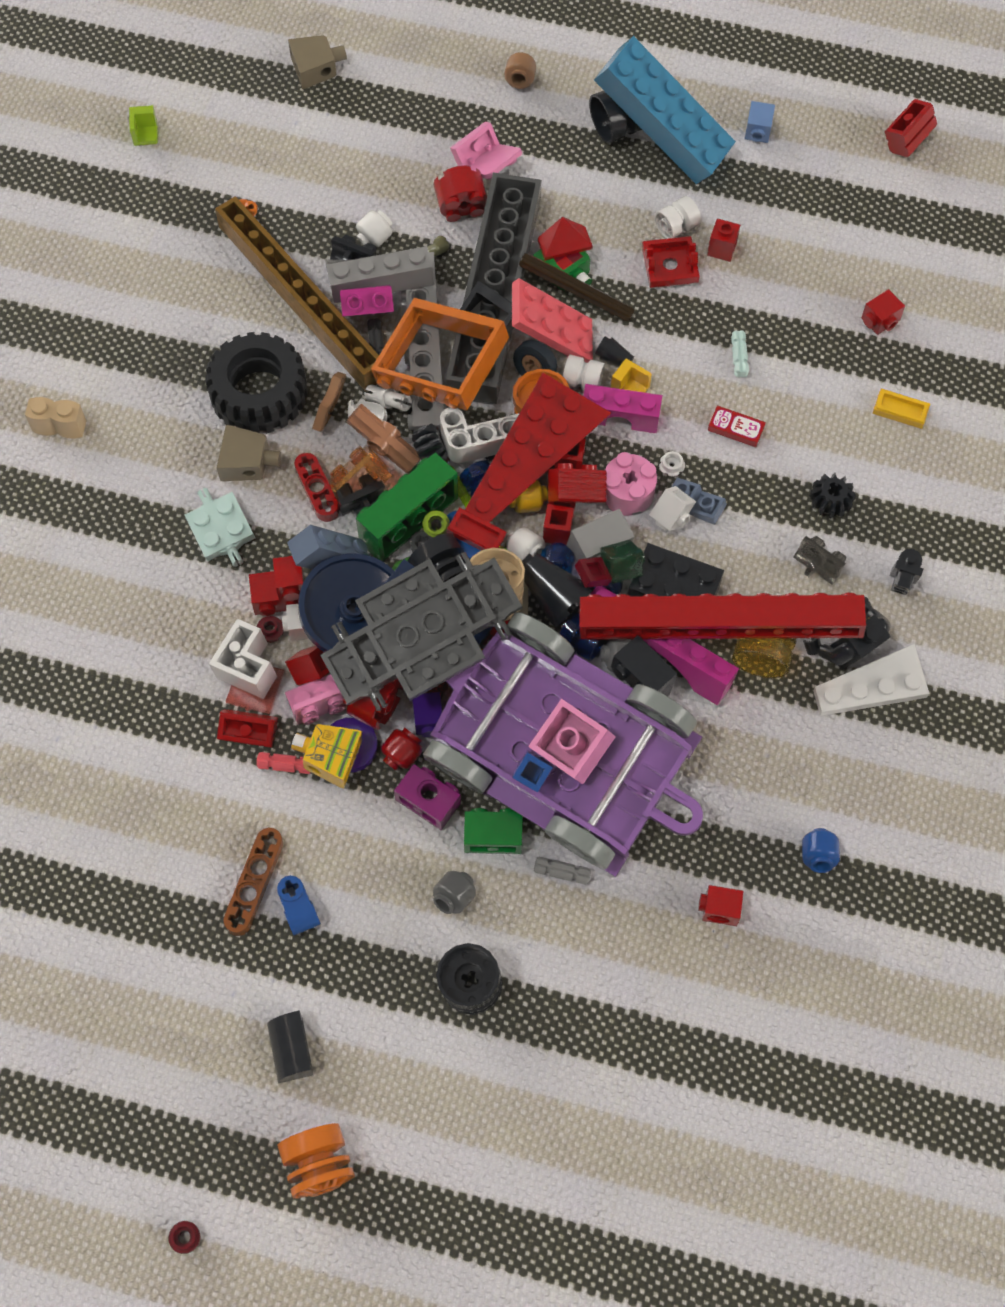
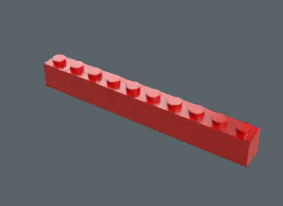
(723, 616)

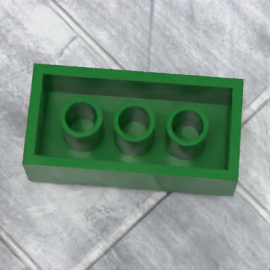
(401, 510)

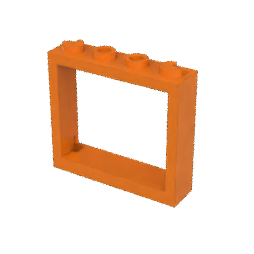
(450, 319)

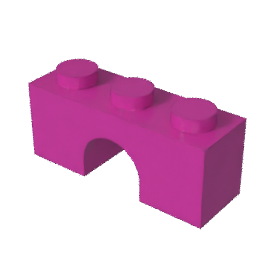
(637, 407)

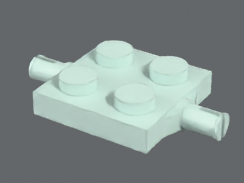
(220, 526)

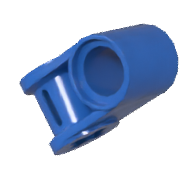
(298, 908)

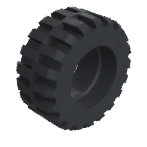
(252, 355)

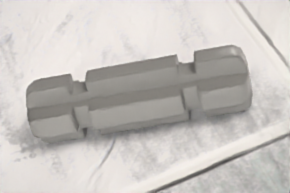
(562, 870)

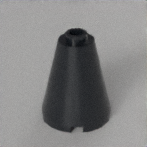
(553, 588)

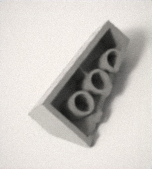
(398, 269)

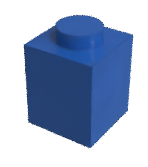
(532, 771)

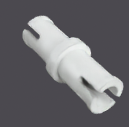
(388, 398)

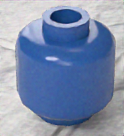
(820, 850)

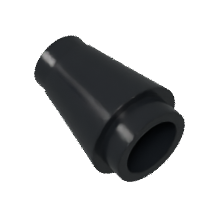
(612, 352)

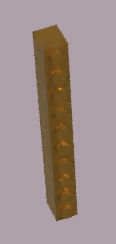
(298, 291)

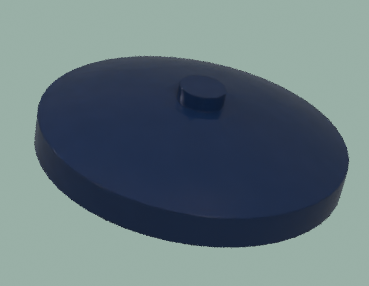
(331, 593)

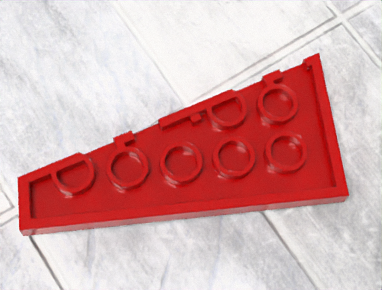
(543, 433)

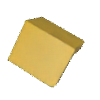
(631, 377)

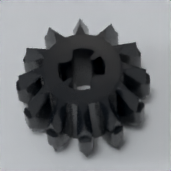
(428, 441)
(832, 495)

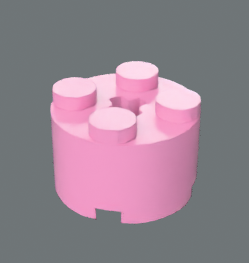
(630, 483)

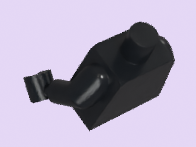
(850, 650)

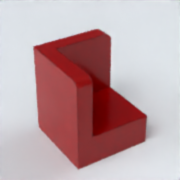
(307, 665)

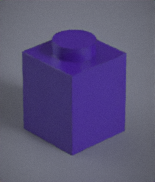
(426, 713)

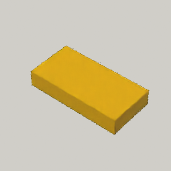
(901, 408)

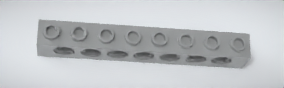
(424, 355)

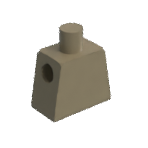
(314, 59)
(245, 455)

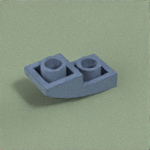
(707, 506)

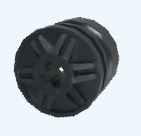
(610, 118)
(442, 553)
(463, 963)

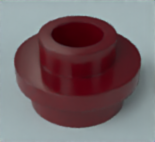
(275, 634)
(177, 1230)

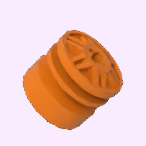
(316, 1162)

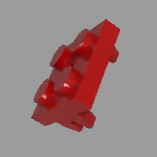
(680, 250)

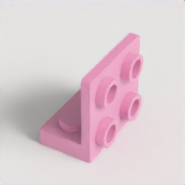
(315, 700)

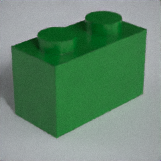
(492, 831)

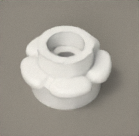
(672, 458)

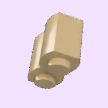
(56, 417)

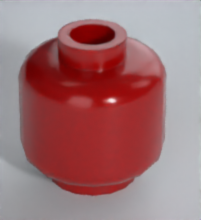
(401, 749)

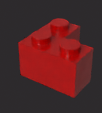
(276, 588)

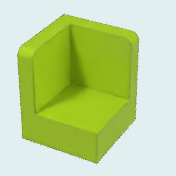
(143, 125)

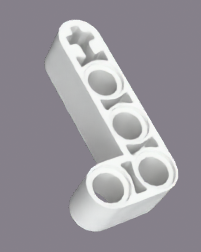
(471, 436)

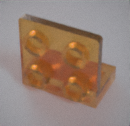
(358, 458)

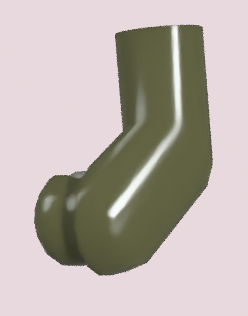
(439, 246)

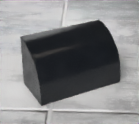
(289, 1047)

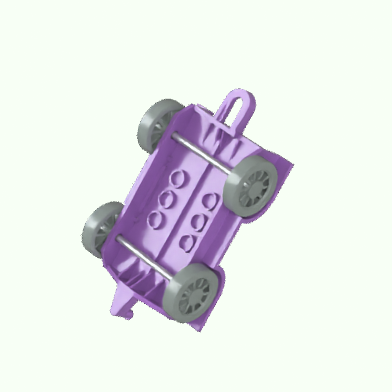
(506, 702)

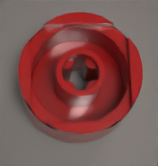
(460, 193)
(366, 712)

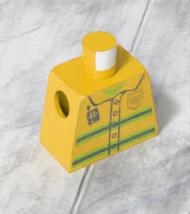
(329, 752)

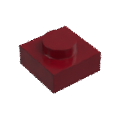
(593, 572)

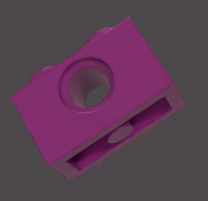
(435, 810)

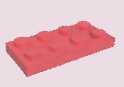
(551, 321)

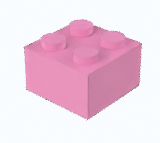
(572, 741)

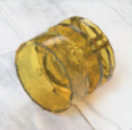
(764, 656)

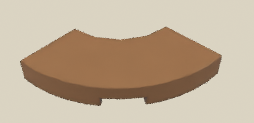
(329, 401)

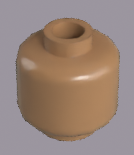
(520, 70)

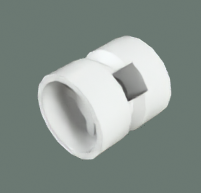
(677, 218)
(579, 372)

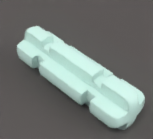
(740, 354)

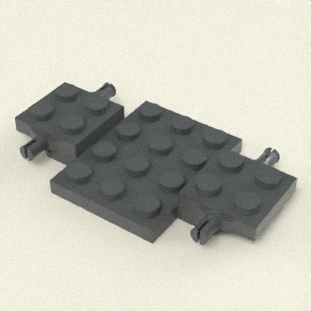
(420, 630)

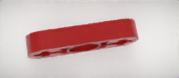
(316, 497)

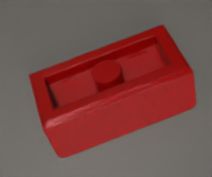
(247, 728)

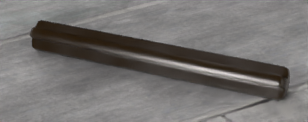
(576, 286)

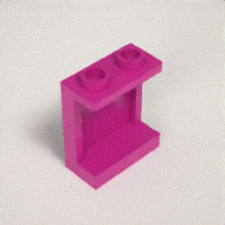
(366, 300)

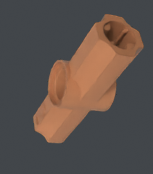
(383, 438)

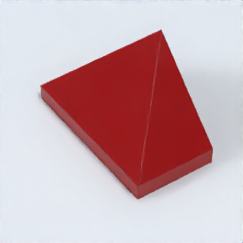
(564, 239)

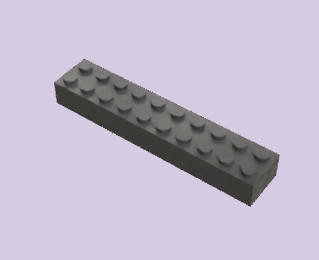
(501, 242)

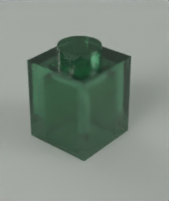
(623, 560)

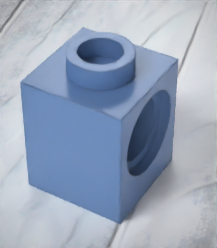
(759, 121)

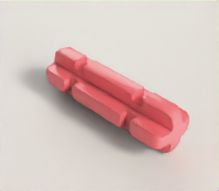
(280, 762)

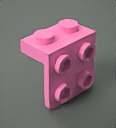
(482, 151)

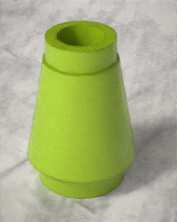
(430, 517)

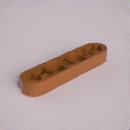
(250, 880)

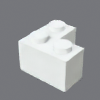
(240, 662)

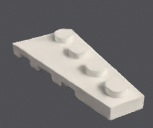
(879, 683)

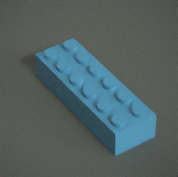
(664, 110)

